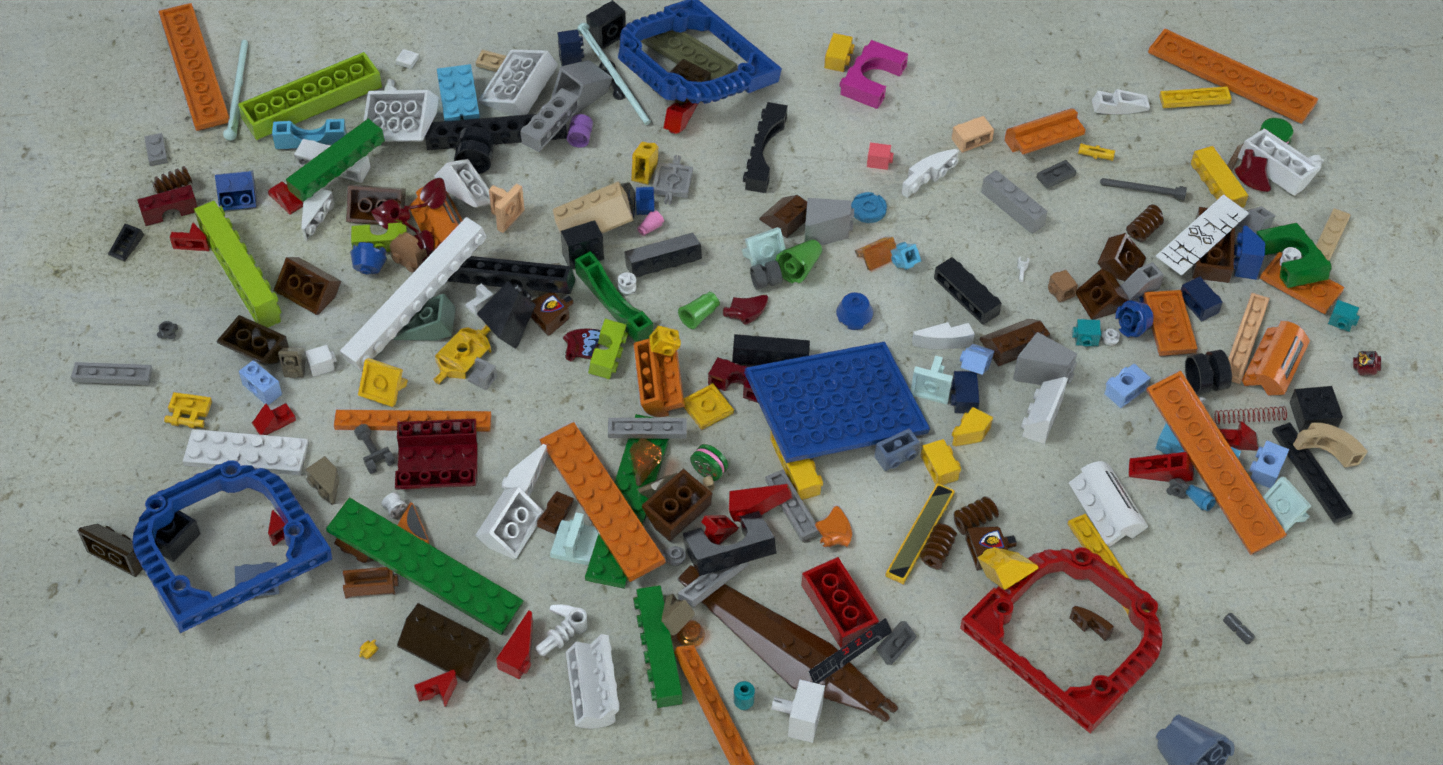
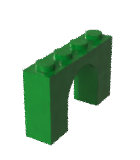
(1297, 272)

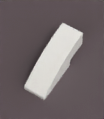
(1119, 102)
(944, 337)

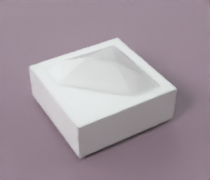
(407, 59)

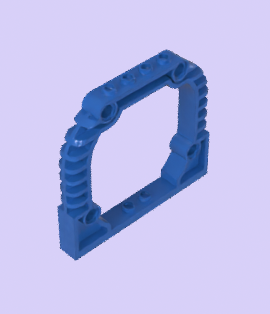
(694, 15)
(194, 606)

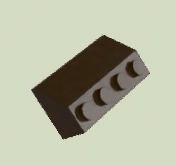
(443, 642)

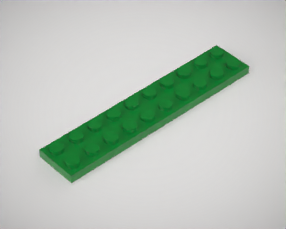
(602, 565)
(425, 566)

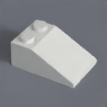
(464, 183)

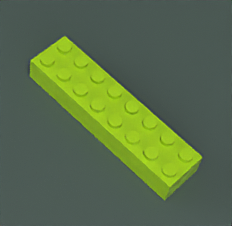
(310, 94)
(238, 264)

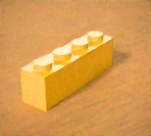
(1218, 176)
(800, 473)

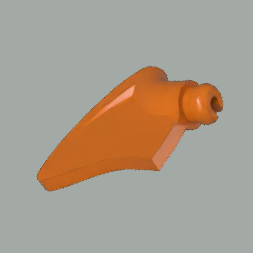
(835, 529)

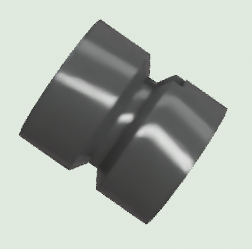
(766, 274)

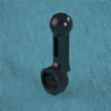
(617, 93)

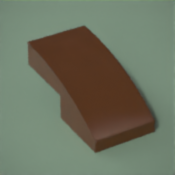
(556, 511)
(1087, 619)

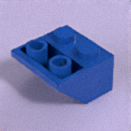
(236, 190)
(1249, 254)

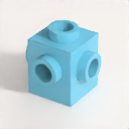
(905, 255)

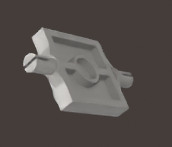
(672, 180)

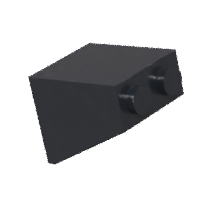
(508, 313)

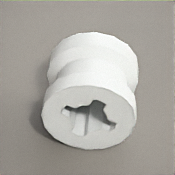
(1290, 254)
(627, 284)
(394, 505)

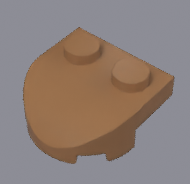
(407, 252)

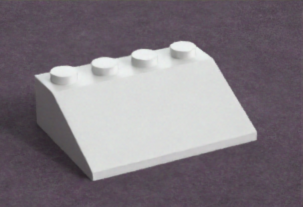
(519, 81)
(402, 113)

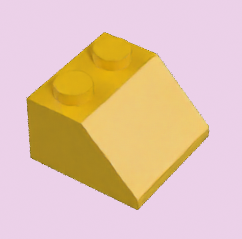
(1005, 566)

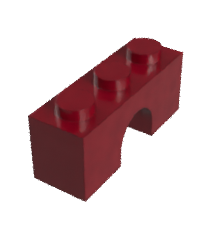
(154, 206)
(725, 373)

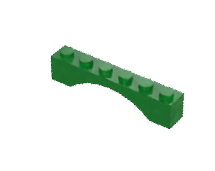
(595, 278)

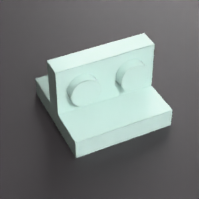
(764, 246)
(932, 383)
(1287, 503)
(574, 541)

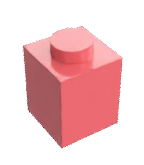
(879, 156)

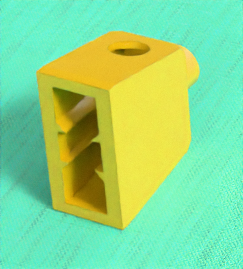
(647, 156)

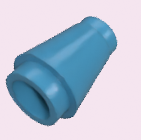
(1201, 498)

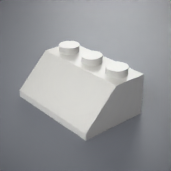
(1044, 410)
(510, 523)

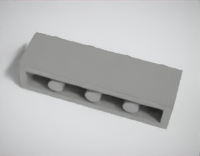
(1014, 201)

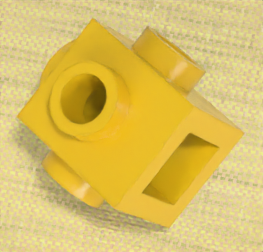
(664, 340)

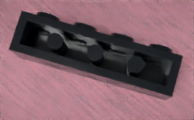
(663, 255)
(967, 290)
(765, 350)

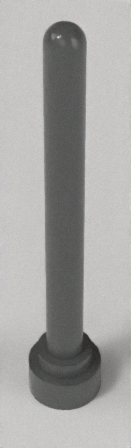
(1178, 192)

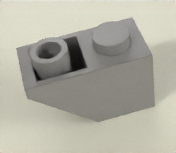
(1257, 219)
(1143, 280)

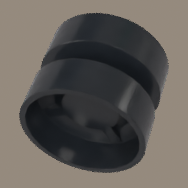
(476, 146)
(1208, 371)

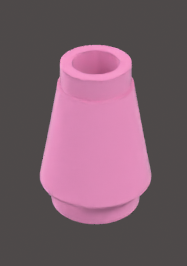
(650, 223)

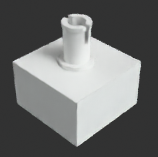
(803, 710)

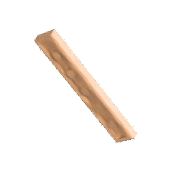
(1247, 335)

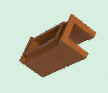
(369, 581)

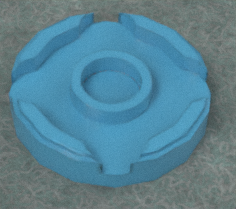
(869, 207)

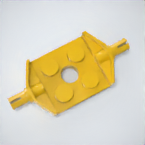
(456, 363)

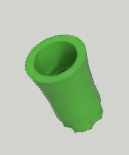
(697, 310)

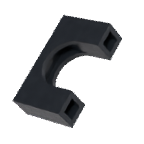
(710, 557)

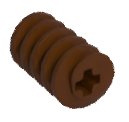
(172, 181)
(1145, 223)
(975, 513)
(938, 546)

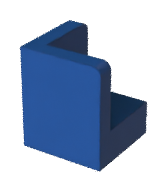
(644, 200)

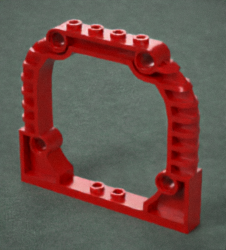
(1084, 703)

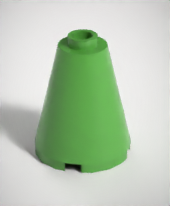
(798, 260)

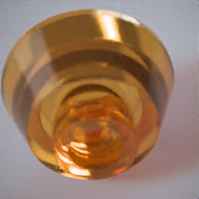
(691, 634)

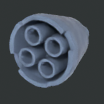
(1193, 743)

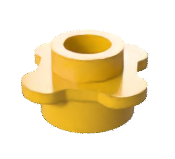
(368, 649)

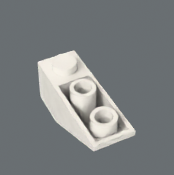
(315, 210)

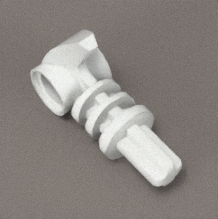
(567, 628)

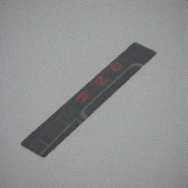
(850, 651)

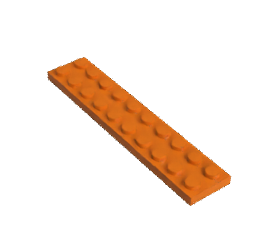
(194, 67)
(1234, 75)
(1216, 463)
(602, 502)

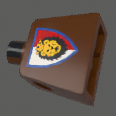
(551, 312)
(984, 538)

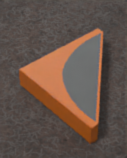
(411, 523)

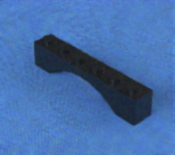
(772, 122)

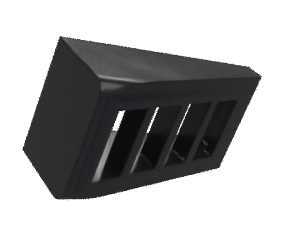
(124, 235)

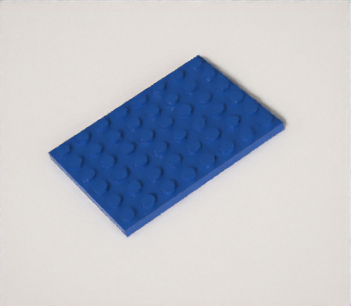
(835, 401)

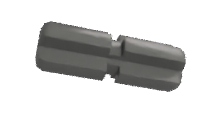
(1242, 631)

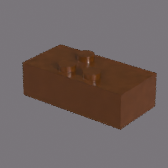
(1218, 261)

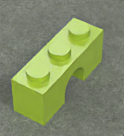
(363, 233)
(604, 361)

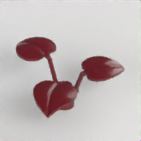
(391, 212)

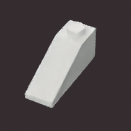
(527, 471)

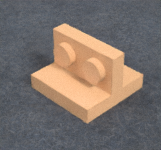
(506, 205)

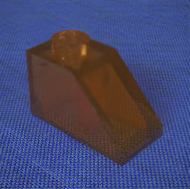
(644, 459)

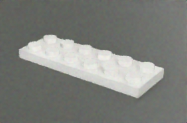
(273, 453)

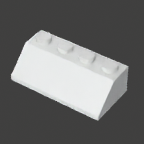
(1285, 164)

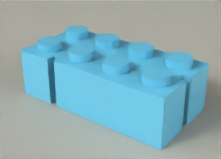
(458, 93)

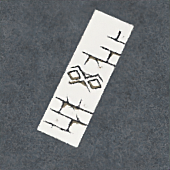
(1202, 234)

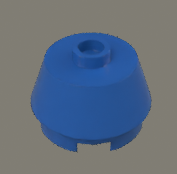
(367, 258)
(854, 311)
(1134, 318)

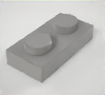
(156, 149)

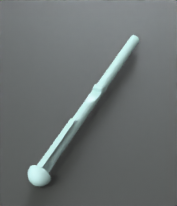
(583, 28)
(231, 131)

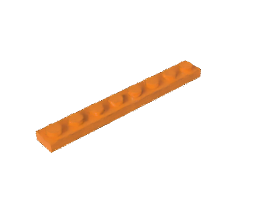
(388, 418)
(712, 706)

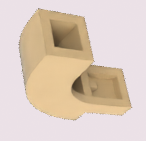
(1334, 440)

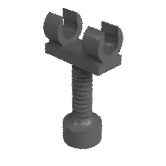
(363, 433)

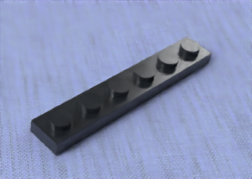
(1313, 475)

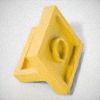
(381, 382)

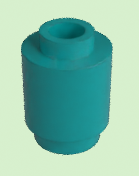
(744, 695)

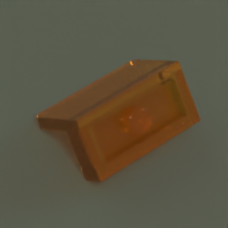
(877, 252)

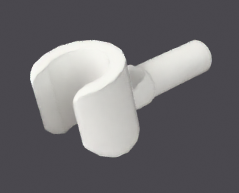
(1022, 266)

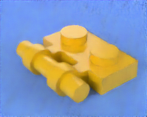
(189, 405)

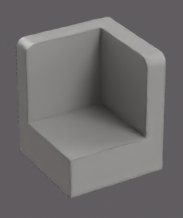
(483, 374)

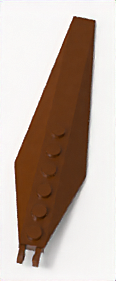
(790, 648)

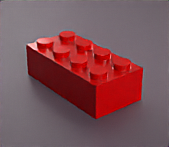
(838, 601)

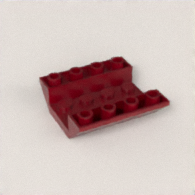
(437, 454)

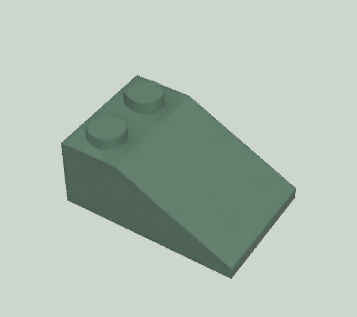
(431, 322)

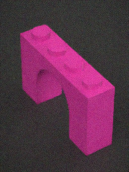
(873, 56)

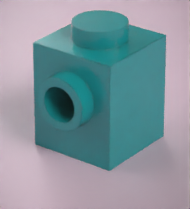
(1344, 316)
(1087, 332)

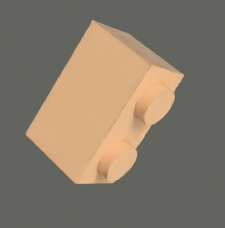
(972, 134)

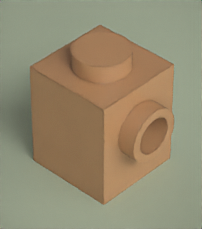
(1062, 285)

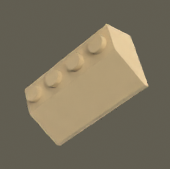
(606, 206)

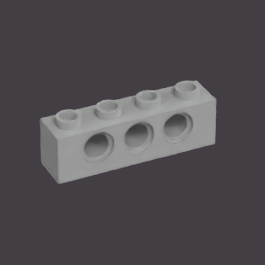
(550, 119)

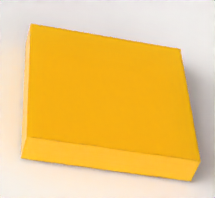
(707, 406)

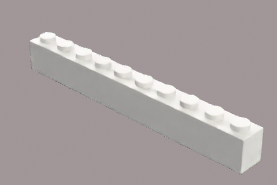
(414, 293)

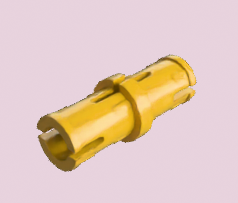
(1096, 152)

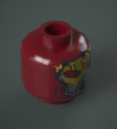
(1367, 363)

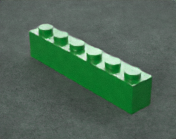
(335, 160)
(659, 647)

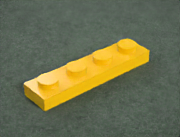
(1195, 97)

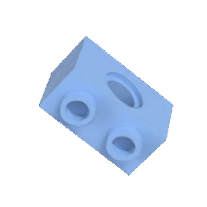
(976, 359)
(260, 382)
(1127, 385)
(1269, 464)

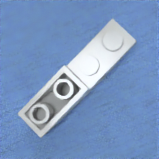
(929, 168)

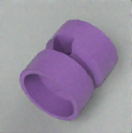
(579, 130)

